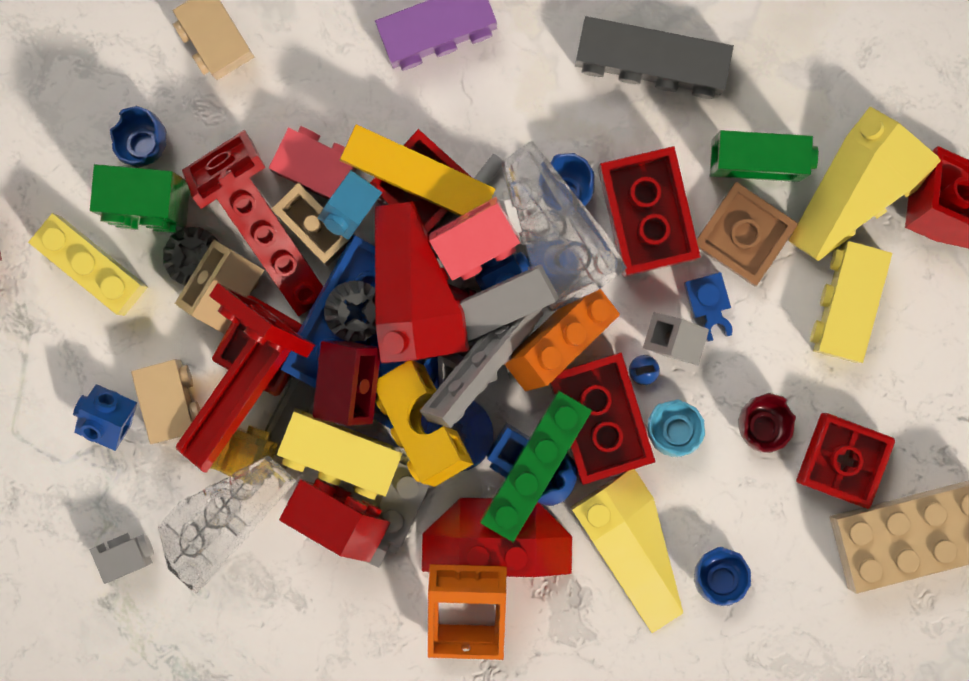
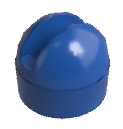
(645, 378)

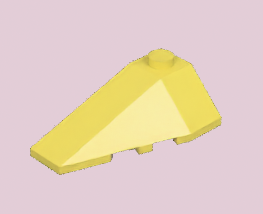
(867, 175)
(629, 537)

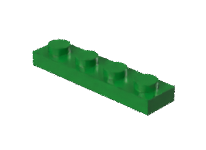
(535, 465)

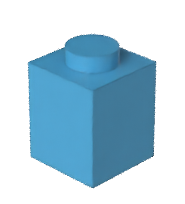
(349, 205)

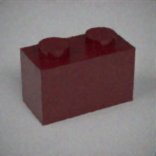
(346, 382)

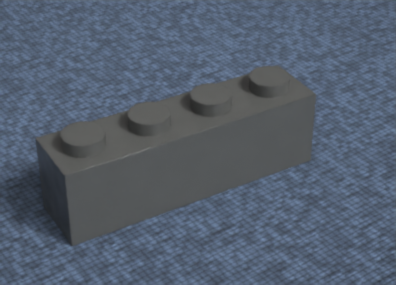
(653, 56)

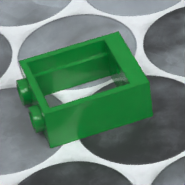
(762, 156)

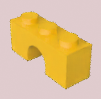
(433, 455)

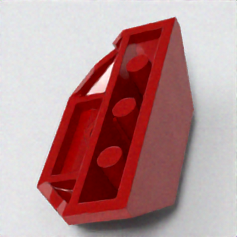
(460, 539)

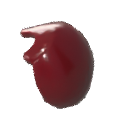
(766, 423)

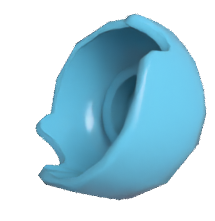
(676, 428)

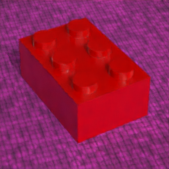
(648, 211)
(614, 433)

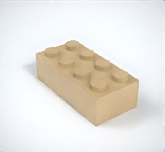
(904, 538)

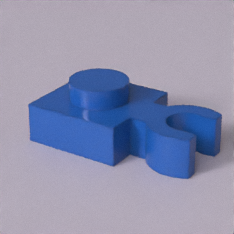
(707, 299)

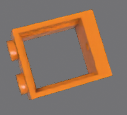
(468, 586)

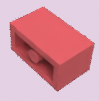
(310, 162)
(475, 240)

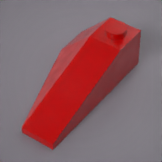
(942, 202)
(412, 295)

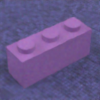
(434, 28)

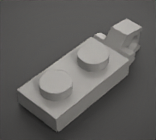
(400, 509)

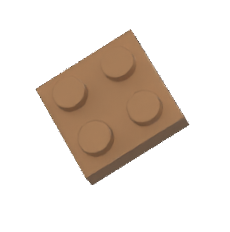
(745, 234)

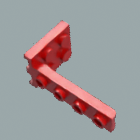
(226, 177)
(246, 378)

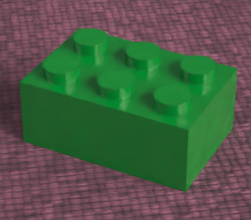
(139, 197)

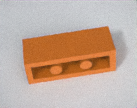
(560, 340)

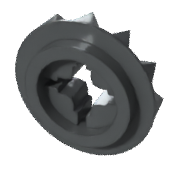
(173, 253)
(337, 312)

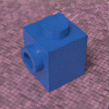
(506, 449)

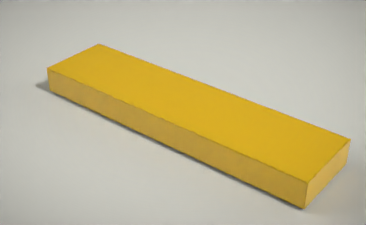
(414, 172)

